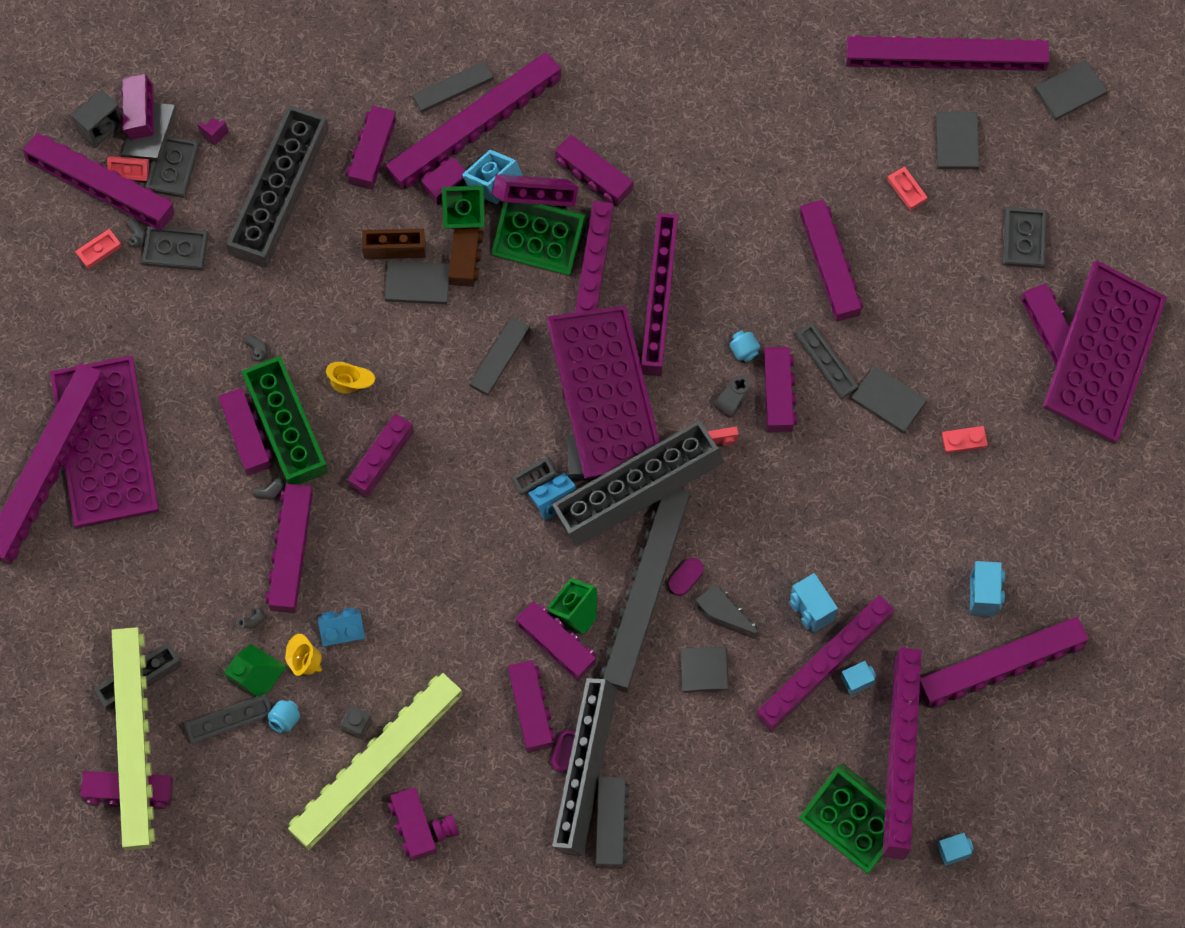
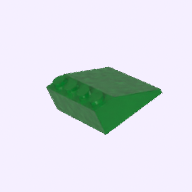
(539, 235)
(849, 816)

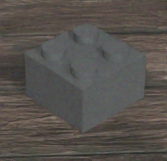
(97, 118)

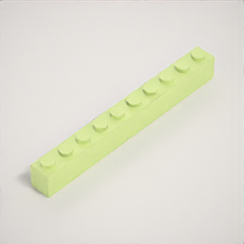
(131, 739)
(374, 761)

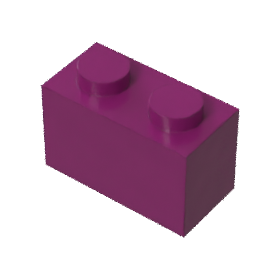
(446, 175)

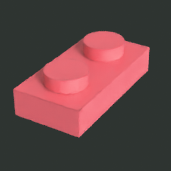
(129, 167)
(907, 188)
(98, 249)
(724, 436)
(964, 439)

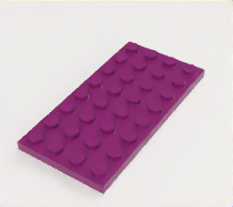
(1104, 352)
(603, 387)
(111, 462)

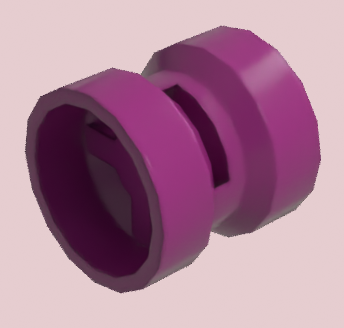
(445, 828)

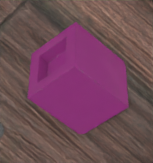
(213, 130)

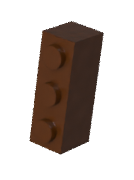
(394, 243)
(465, 256)

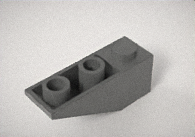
(721, 611)

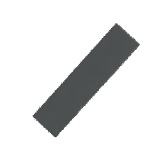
(452, 87)
(500, 356)
(826, 360)
(228, 718)

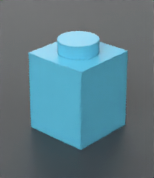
(858, 677)
(955, 849)

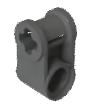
(732, 398)

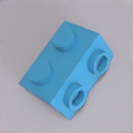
(551, 492)
(341, 626)

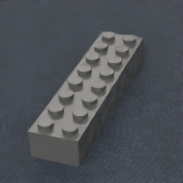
(277, 186)
(638, 483)

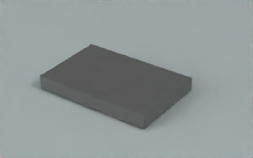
(1070, 90)
(957, 140)
(152, 146)
(174, 169)
(1024, 237)
(175, 248)
(417, 282)
(889, 399)

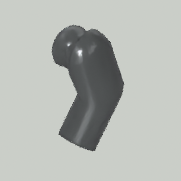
(138, 234)
(259, 346)
(271, 491)
(258, 617)

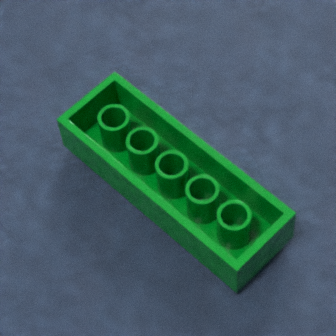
(285, 421)

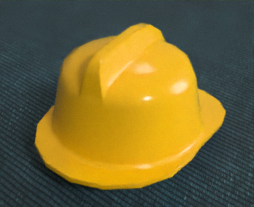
(348, 378)
(302, 656)

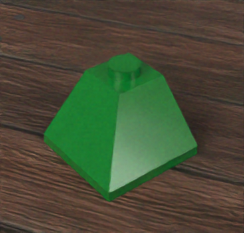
(463, 207)
(575, 606)
(254, 671)

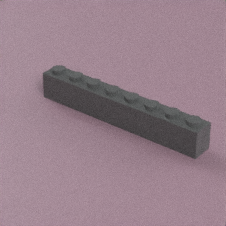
(584, 767)

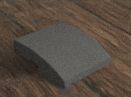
(704, 669)

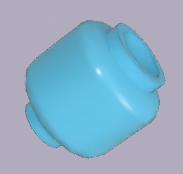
(745, 346)
(283, 716)

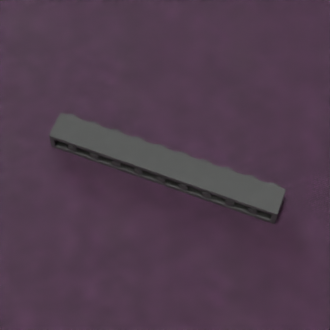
(645, 590)

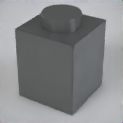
(356, 722)

